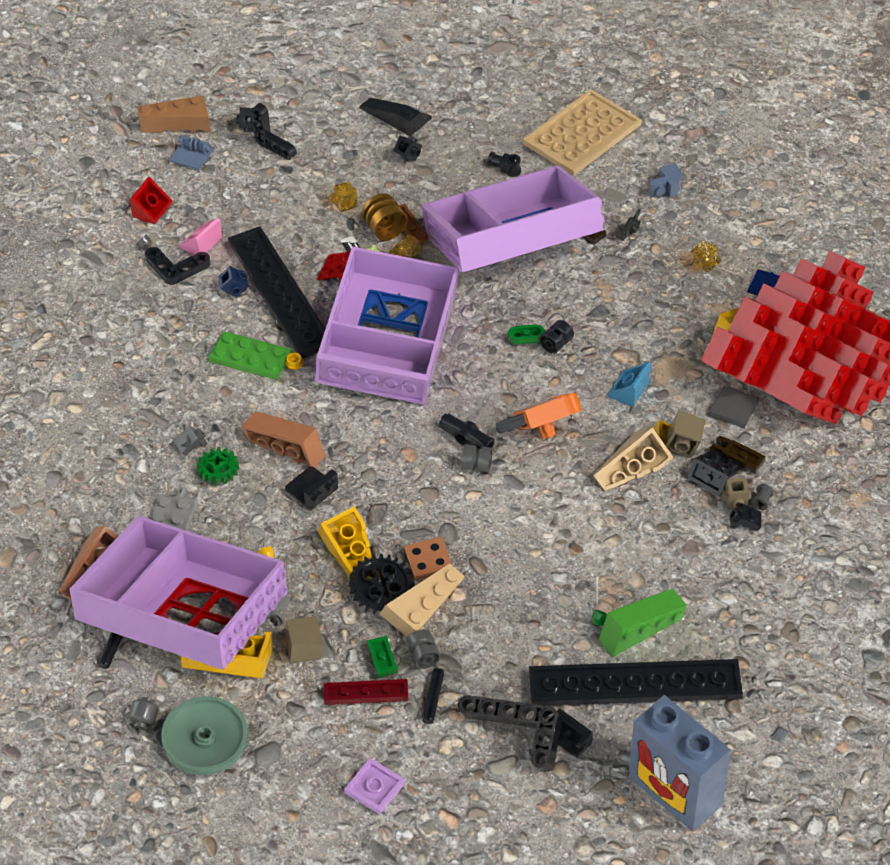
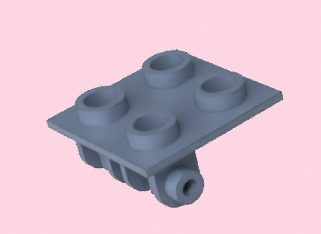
(191, 152)

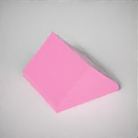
(203, 237)

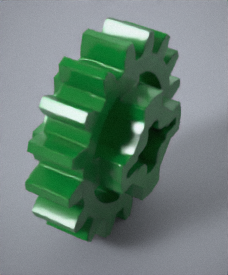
(218, 466)

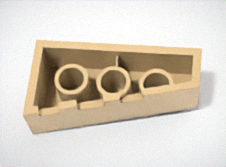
(417, 605)

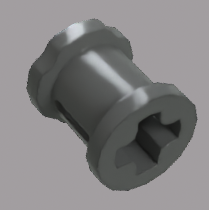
(762, 497)

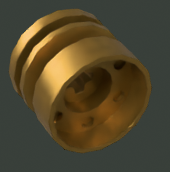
(384, 217)

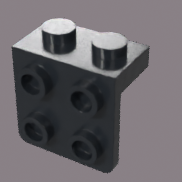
(312, 486)

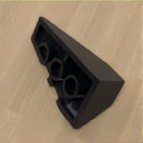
(397, 115)

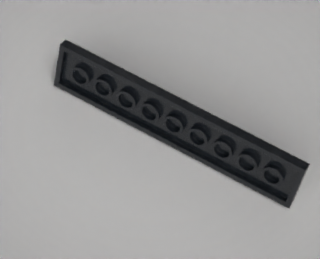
(279, 290)
(635, 682)

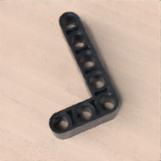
(518, 717)

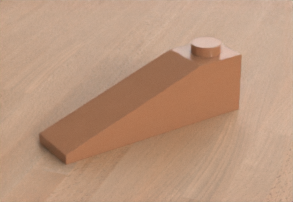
(92, 549)

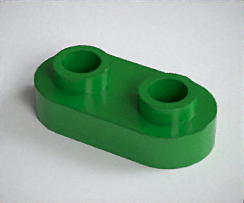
(525, 334)

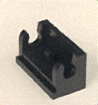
(573, 736)

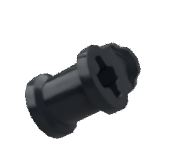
(505, 163)

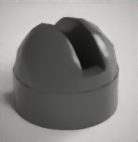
(144, 242)

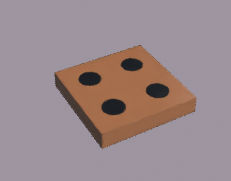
(426, 557)

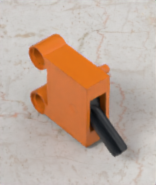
(542, 415)

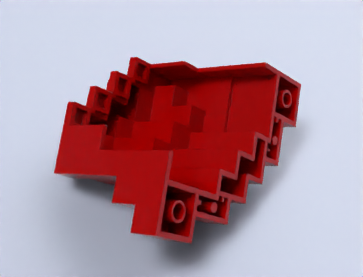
(810, 341)

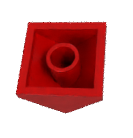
(149, 202)

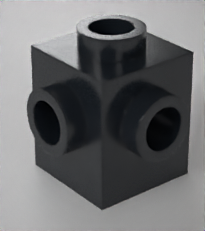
(242, 119)
(407, 148)

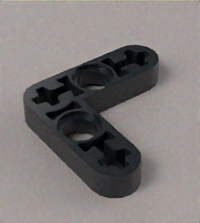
(265, 138)
(197, 262)

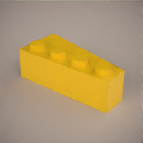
(248, 662)

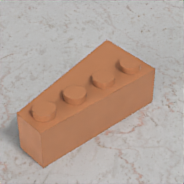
(285, 437)

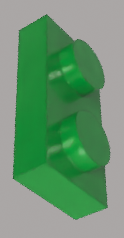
(382, 656)

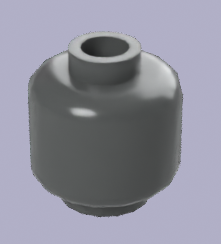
(143, 713)

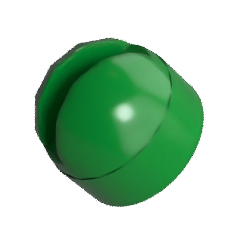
(599, 617)

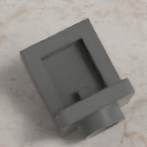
(189, 440)

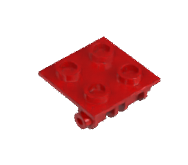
(334, 266)

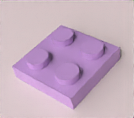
(374, 786)

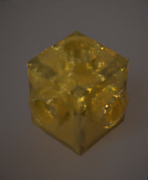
(344, 196)
(706, 255)

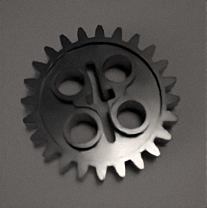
(363, 587)

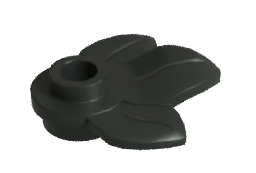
(632, 224)

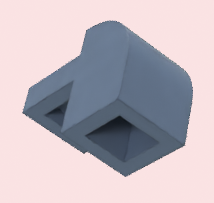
(667, 183)

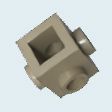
(736, 492)

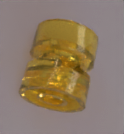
(407, 247)

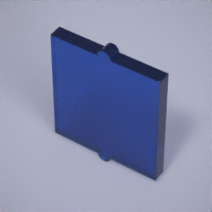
(760, 278)

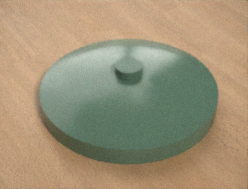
(204, 735)

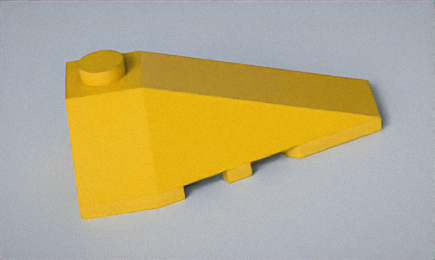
(346, 539)

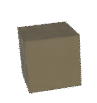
(685, 434)
(303, 639)

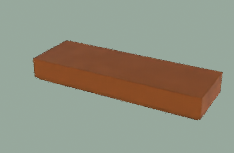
(413, 227)

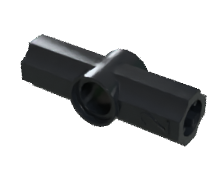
(465, 432)

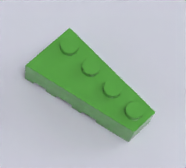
(640, 620)

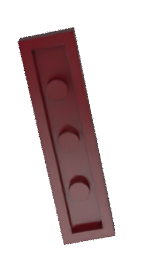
(366, 691)

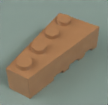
(175, 115)

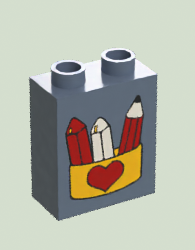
(678, 762)

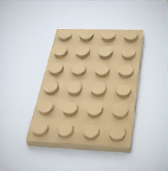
(582, 132)

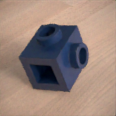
(233, 281)

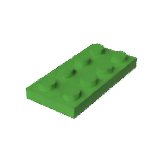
(250, 355)

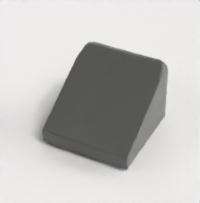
(155, 731)

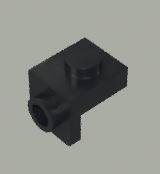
(745, 516)

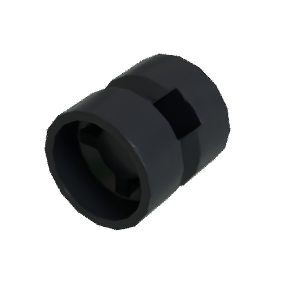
(556, 336)

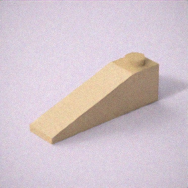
(636, 457)

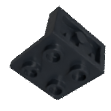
(712, 470)

